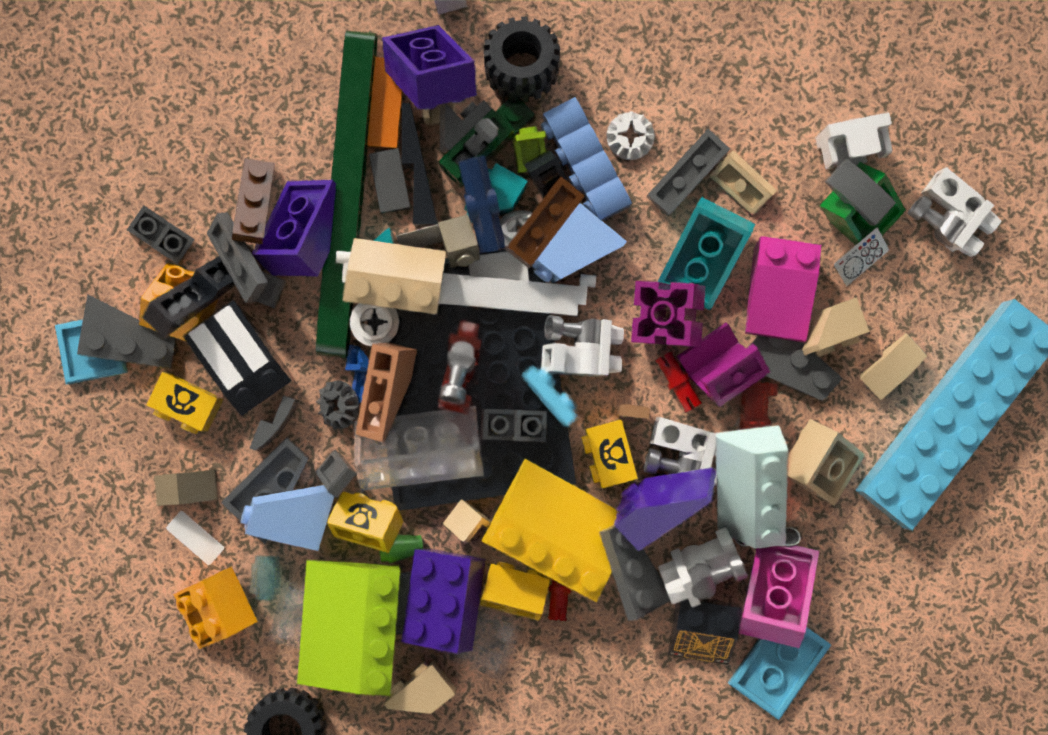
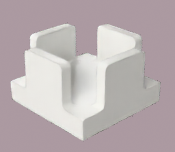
(855, 140)

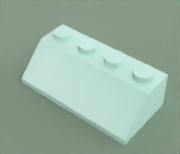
(752, 485)

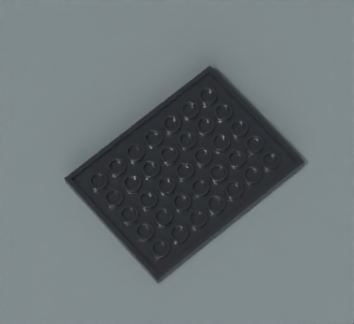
(509, 349)

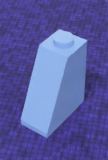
(576, 245)
(290, 516)

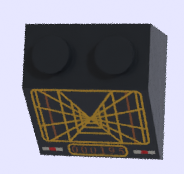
(705, 631)

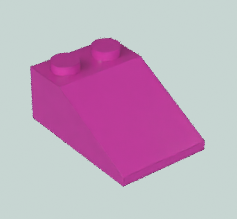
(782, 288)
(779, 594)

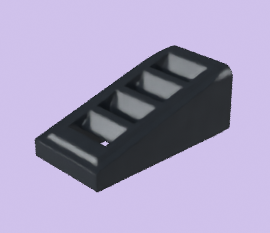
(542, 168)

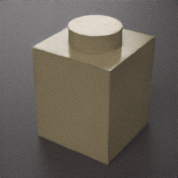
(459, 241)

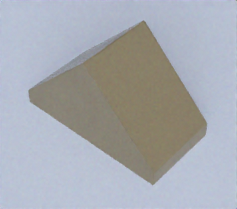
(186, 487)

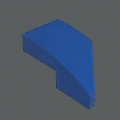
(357, 363)

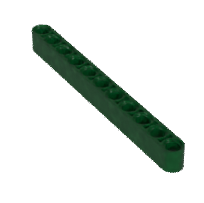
(349, 175)

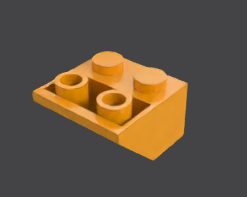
(166, 280)
(215, 608)

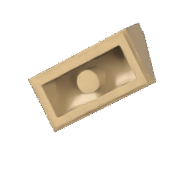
(743, 183)

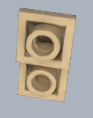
(894, 367)

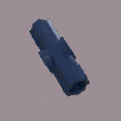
(482, 204)

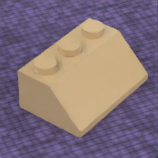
(394, 276)

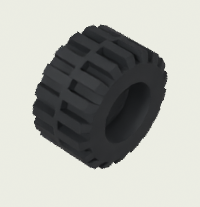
(515, 38)
(289, 703)

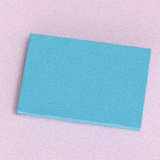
(776, 672)

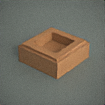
(633, 411)

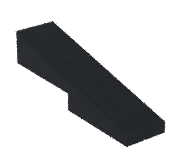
(412, 158)
(188, 298)

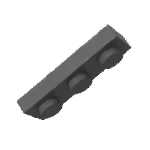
(688, 172)
(237, 258)

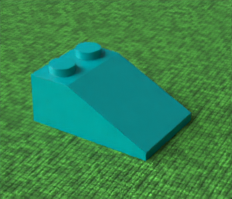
(708, 249)

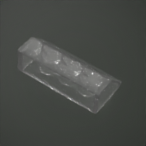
(420, 450)

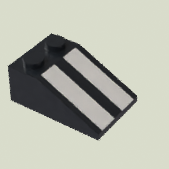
(237, 358)

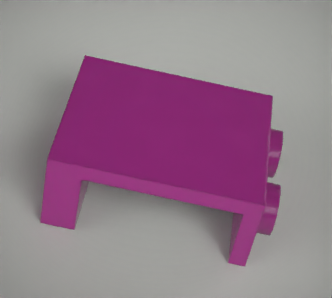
(723, 365)

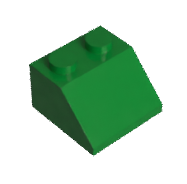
(850, 222)

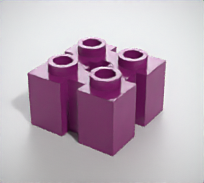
(655, 300)

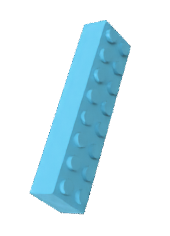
(957, 415)

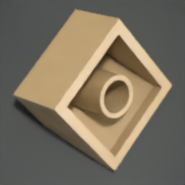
(823, 461)

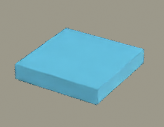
(82, 368)

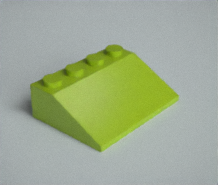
(349, 626)

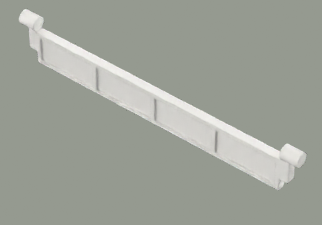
(506, 293)

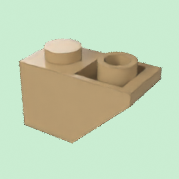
(836, 325)
(423, 692)

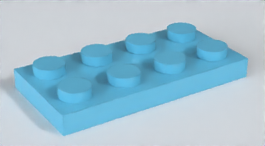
(541, 384)

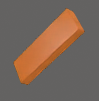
(384, 109)

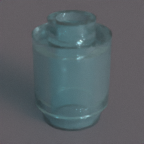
(265, 577)

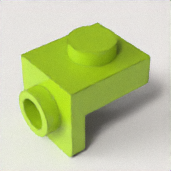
(528, 146)

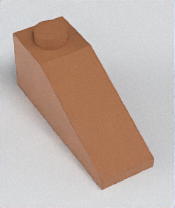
(384, 388)

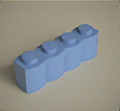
(586, 159)

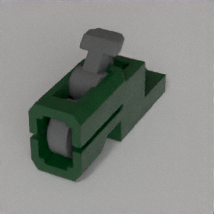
(487, 137)

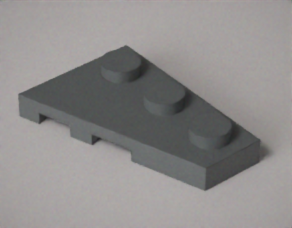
(794, 369)
(634, 575)

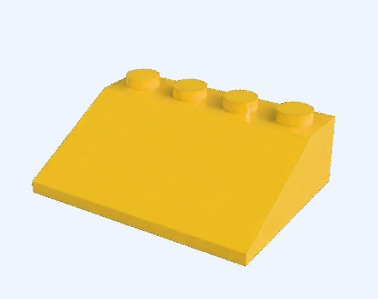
(554, 530)

